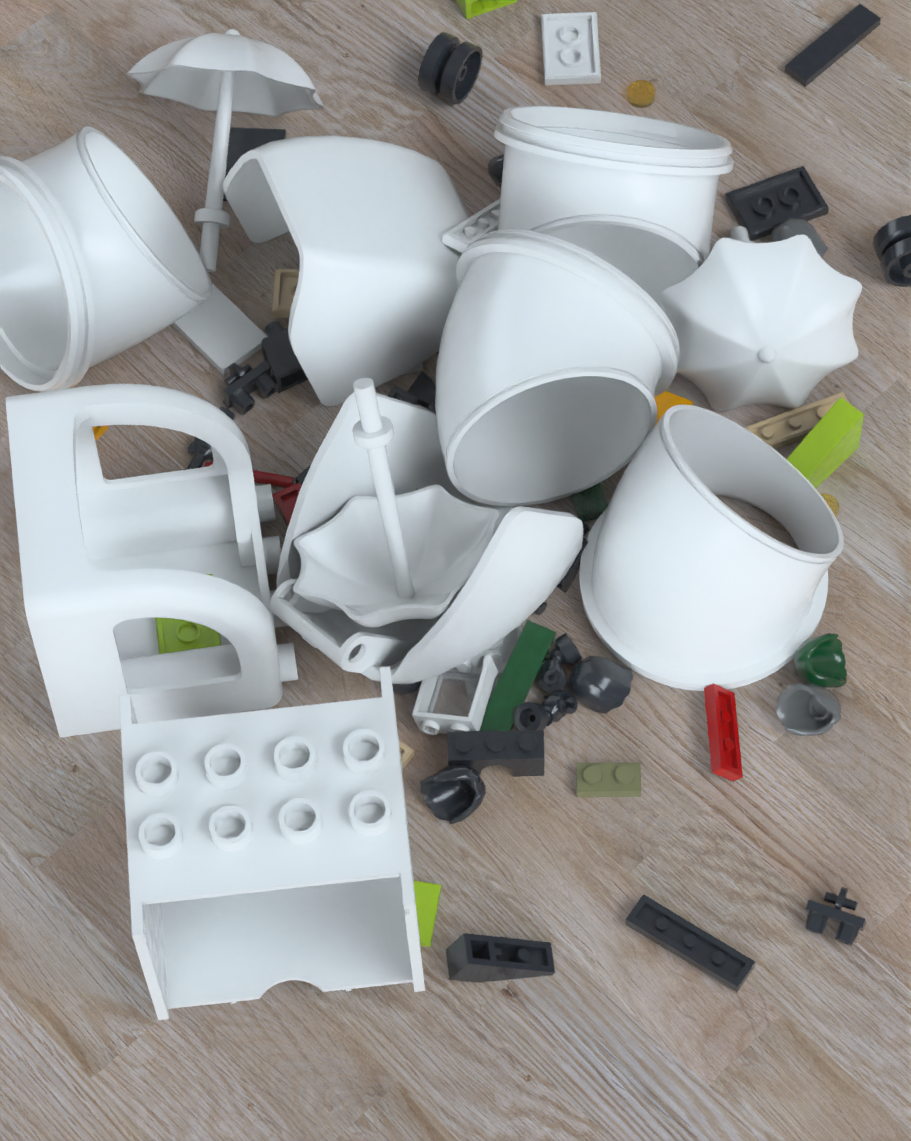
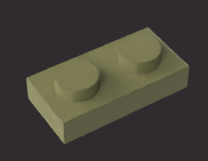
(608, 779)

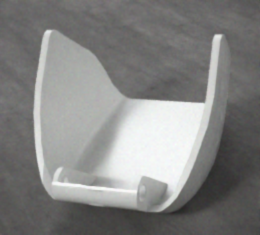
(368, 249)
(512, 579)

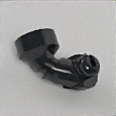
(552, 674)
(538, 716)

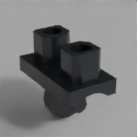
(244, 382)
(849, 924)

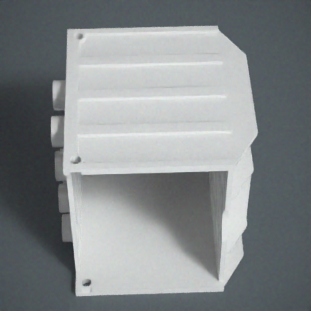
(269, 851)

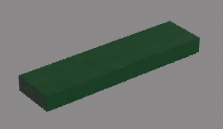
(517, 677)

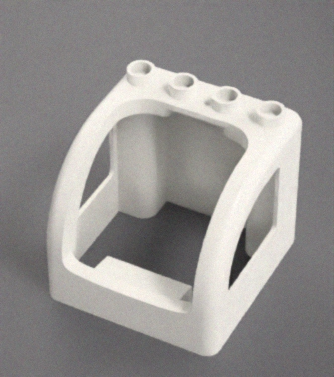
(138, 548)

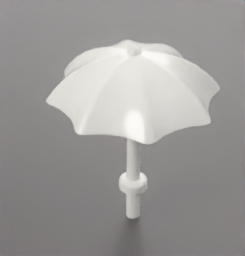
(224, 76)
(762, 321)
(391, 552)

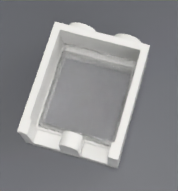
(455, 698)

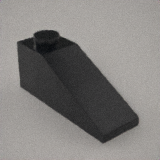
(497, 958)

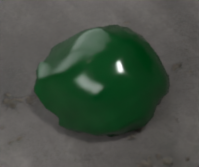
(821, 662)

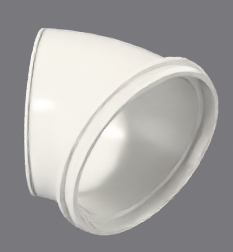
(614, 186)
(87, 261)
(546, 369)
(689, 583)

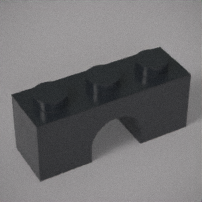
(517, 750)

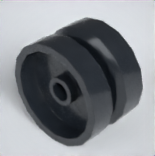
(450, 68)
(893, 250)

